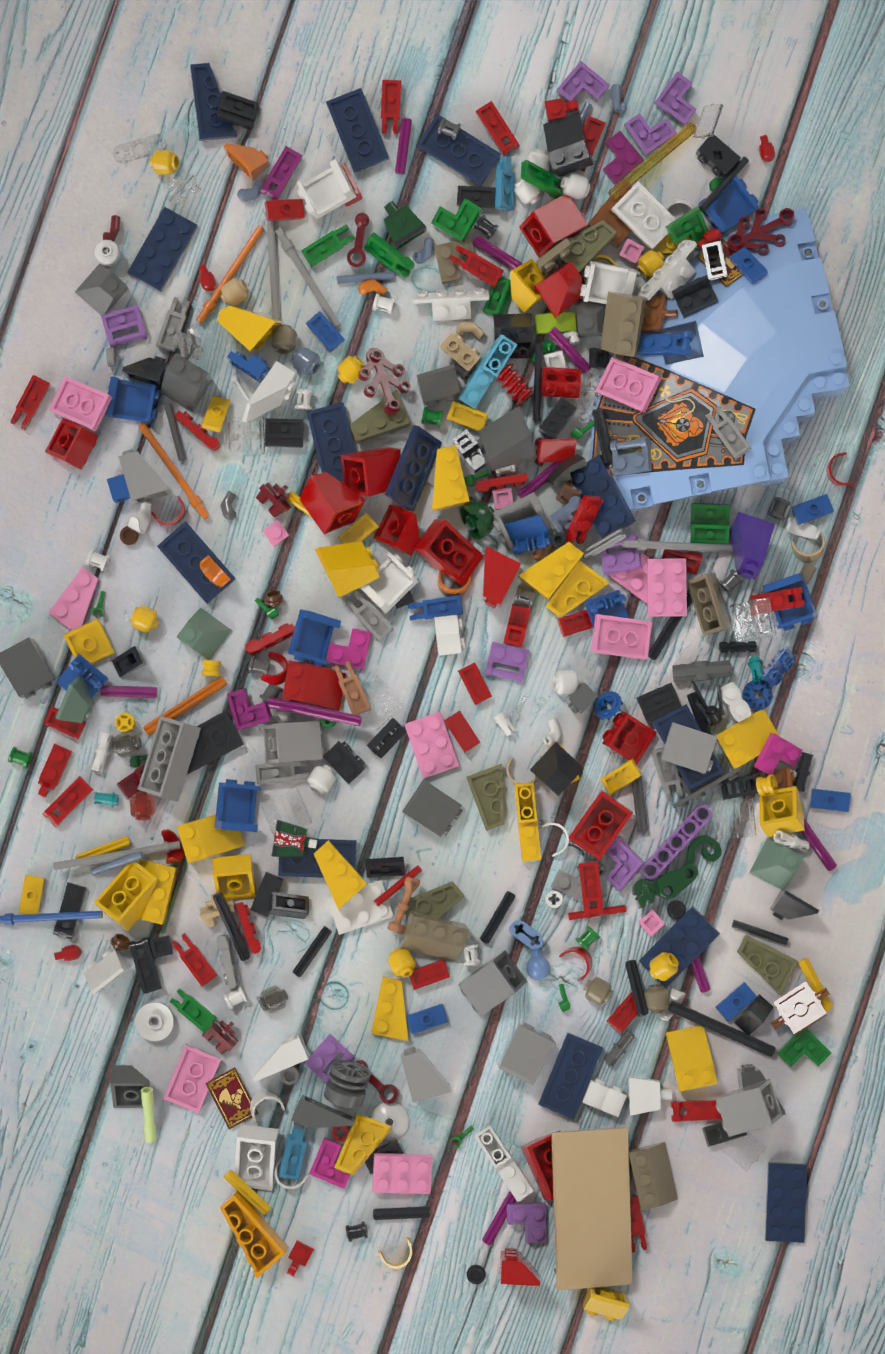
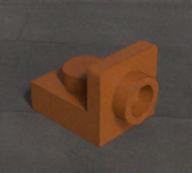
(784, 777)

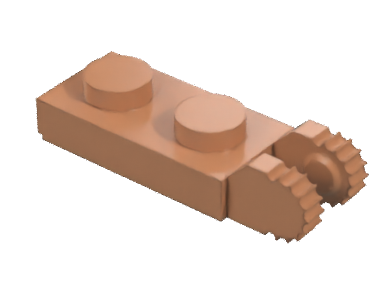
(352, 691)

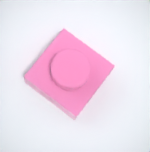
(631, 251)
(502, 498)
(276, 533)
(651, 922)

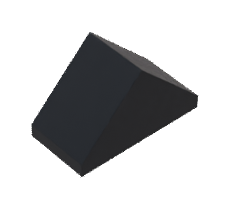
(128, 661)
(754, 1015)

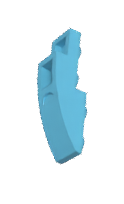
(487, 370)

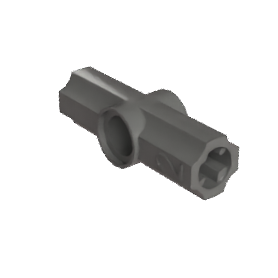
(701, 670)

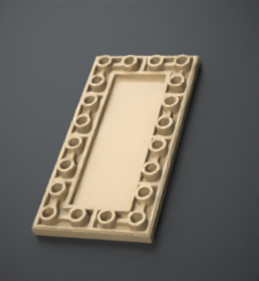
(592, 1208)

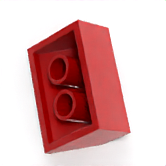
(539, 1158)
(517, 1269)

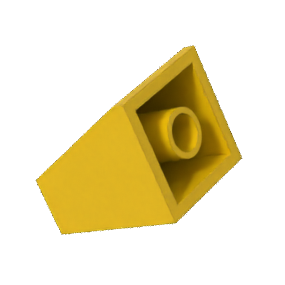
(247, 326)
(348, 566)

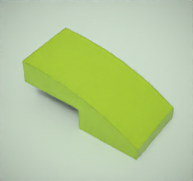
(564, 322)

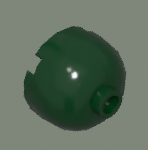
(478, 517)

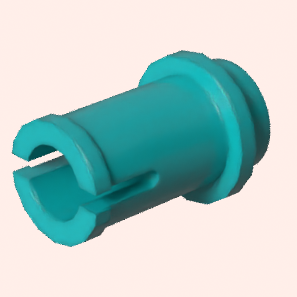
(755, 665)
(106, 799)

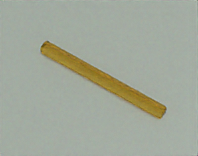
(652, 161)

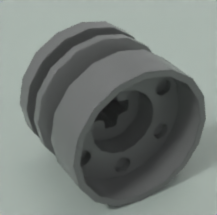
(347, 1084)

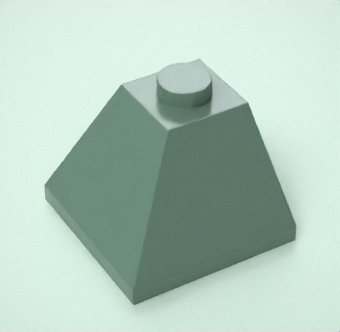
(204, 633)
(76, 702)
(776, 864)

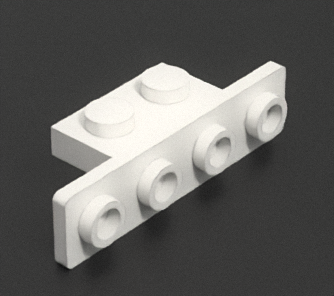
(673, 274)
(451, 304)

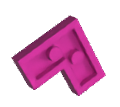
(354, 653)
(775, 750)
(325, 1162)

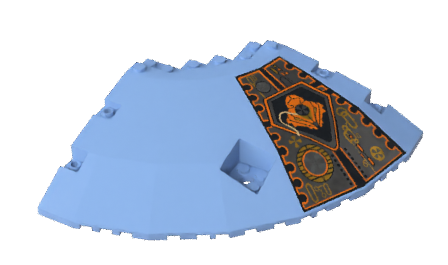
(755, 356)

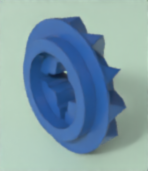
(749, 695)
(600, 706)

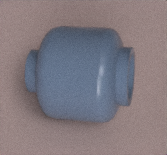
(306, 361)

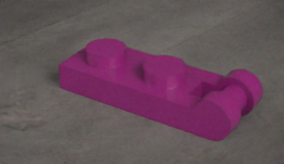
(281, 173)

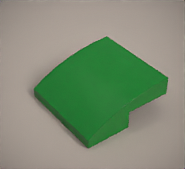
(709, 523)

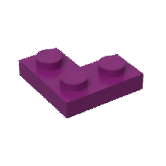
(626, 158)
(245, 714)

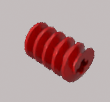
(514, 384)

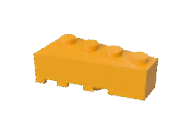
(253, 1233)

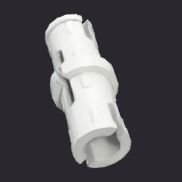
(102, 752)
(791, 841)

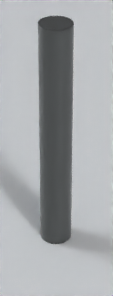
(175, 432)

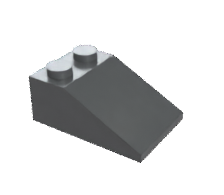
(438, 385)
(315, 1114)

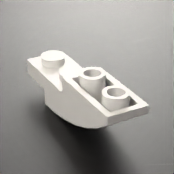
(504, 1163)

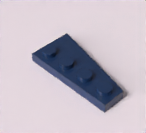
(206, 104)

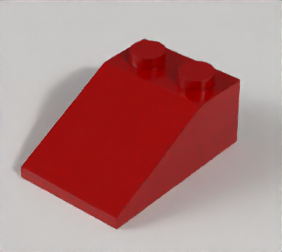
(448, 551)
(312, 686)
(600, 824)

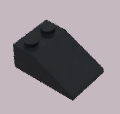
(567, 144)

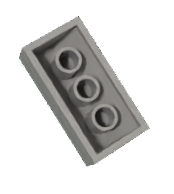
(169, 758)

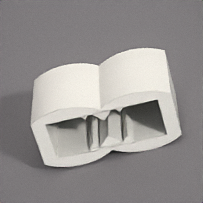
(448, 635)
(736, 707)
(604, 1097)

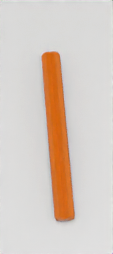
(188, 703)

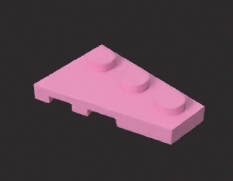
(74, 602)

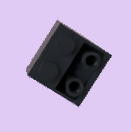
(517, 329)

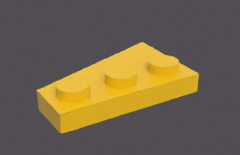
(576, 589)
(390, 1011)
(360, 1143)

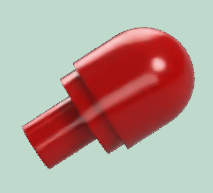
(766, 149)
(710, 236)
(207, 279)
(68, 953)

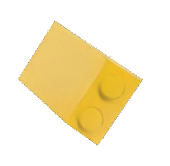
(745, 738)
(203, 840)
(127, 895)
(691, 1058)
(606, 1302)

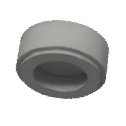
(111, 356)
(290, 1075)

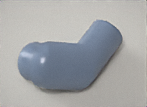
(615, 98)
(251, 193)

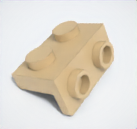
(457, 349)

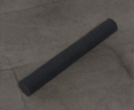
(759, 932)

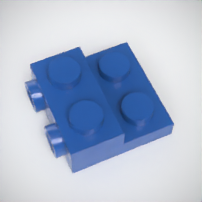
(253, 367)

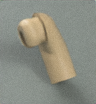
(467, 327)

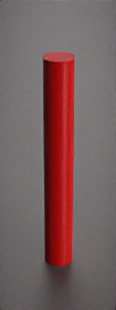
(397, 886)
(607, 911)

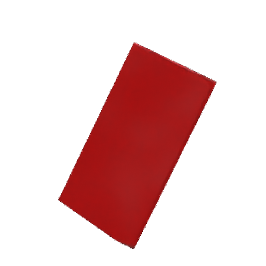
(556, 449)
(693, 558)
(462, 731)

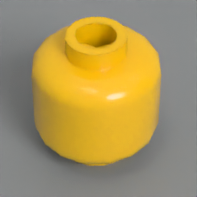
(164, 162)
(650, 263)
(349, 369)
(144, 619)
(401, 962)
(663, 966)

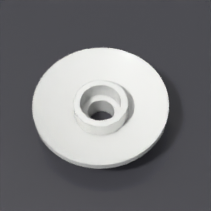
(144, 1021)
(397, 1114)

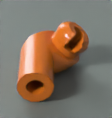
(371, 285)

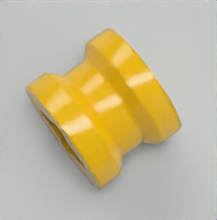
(211, 668)
(122, 722)
(766, 785)

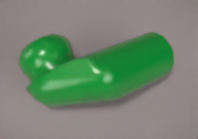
(548, 346)

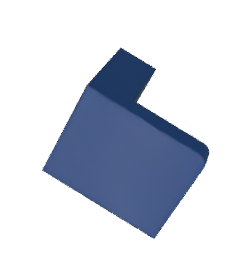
(118, 488)

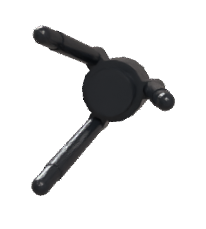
(711, 713)

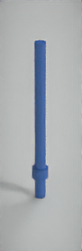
(10, 918)

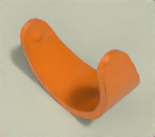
(213, 572)
(451, 592)

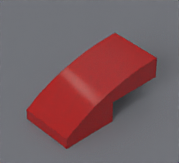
(517, 625)

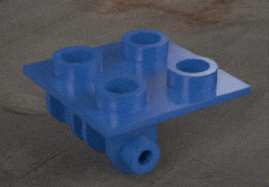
(528, 534)
(609, 604)
(783, 661)
(80, 666)

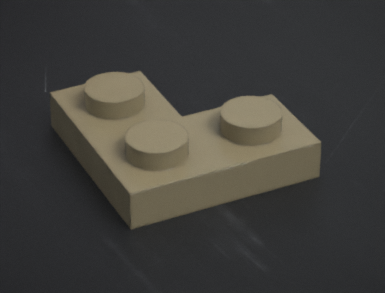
(547, 262)
(449, 270)

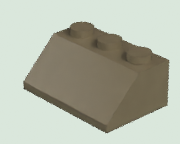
(623, 323)
(709, 604)
(434, 936)
(652, 1175)

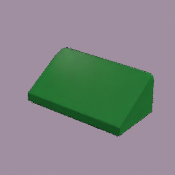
(499, 298)

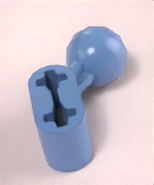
(537, 966)

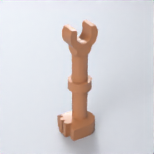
(411, 885)

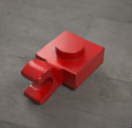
(557, 108)
(300, 1255)

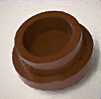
(129, 536)
(273, 598)
(120, 942)

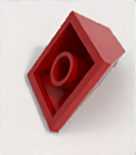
(560, 288)
(398, 530)

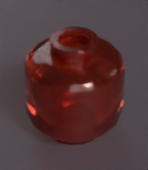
(142, 806)

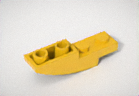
(527, 822)

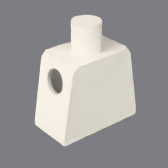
(645, 1095)

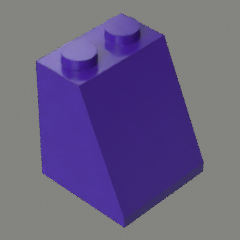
(750, 543)

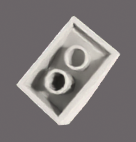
(271, 392)
(106, 971)
(288, 1054)
(256, 1156)

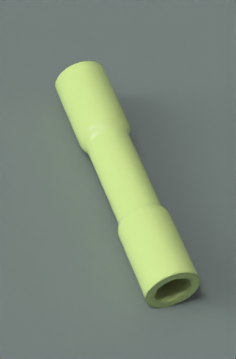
(147, 1103)

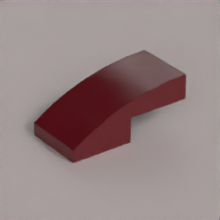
(130, 784)

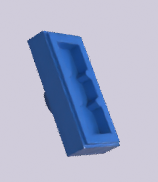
(748, 265)
(325, 331)
(812, 509)
(830, 800)
(736, 1001)
(427, 1018)

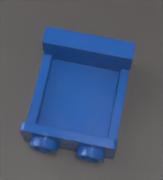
(731, 206)
(132, 400)
(788, 617)
(312, 637)
(236, 806)

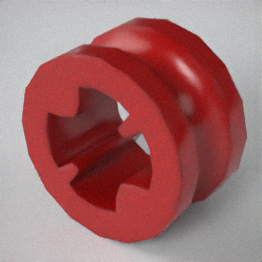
(336, 1136)

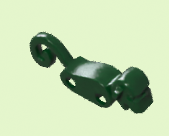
(675, 880)

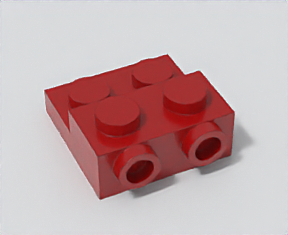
(628, 737)

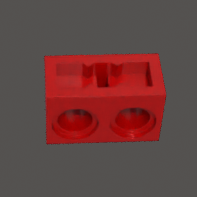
(561, 382)

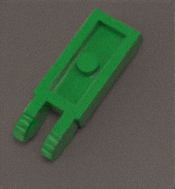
(541, 179)
(326, 246)
(389, 255)
(194, 1011)

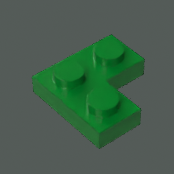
(459, 224)
(689, 224)
(803, 1043)

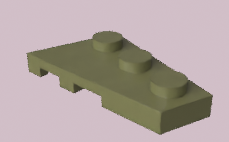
(589, 244)
(377, 422)
(488, 795)
(435, 901)
(768, 962)

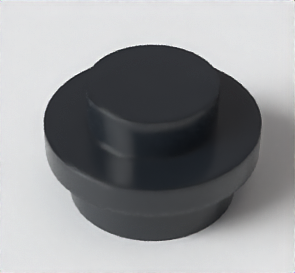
(676, 909)
(476, 1274)

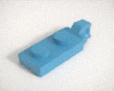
(504, 185)
(293, 1154)

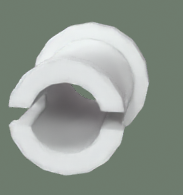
(504, 723)

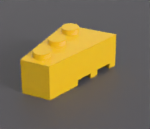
(449, 480)
(552, 570)
(339, 874)

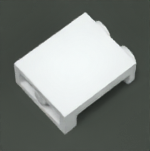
(326, 190)
(606, 278)
(393, 583)

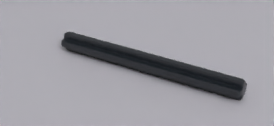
(722, 1028)

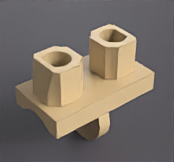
(210, 912)

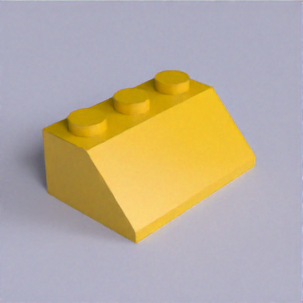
(159, 901)

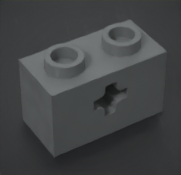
(581, 699)

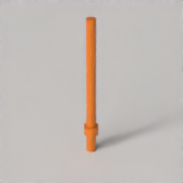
(209, 305)
(195, 501)

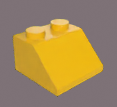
(781, 812)
(234, 876)

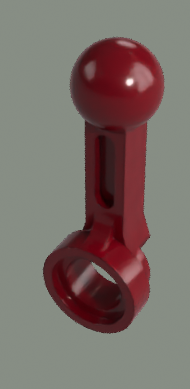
(361, 220)
(381, 1087)

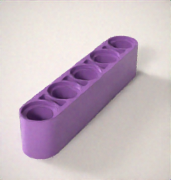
(684, 836)

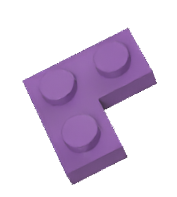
(582, 79)
(671, 99)
(649, 138)
(627, 864)
(533, 1217)

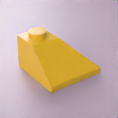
(522, 285)

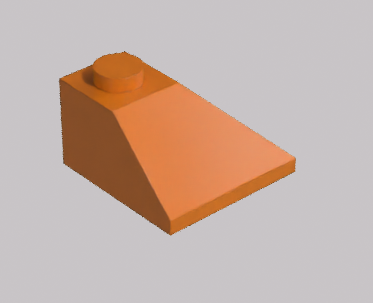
(247, 159)

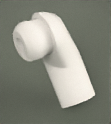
(554, 734)

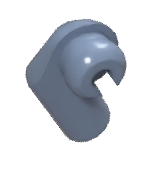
(426, 253)

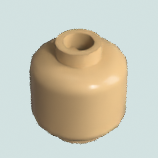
(234, 292)

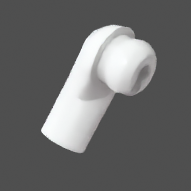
(570, 336)

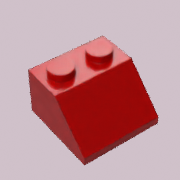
(71, 444)

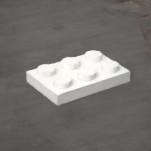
(643, 215)
(361, 909)

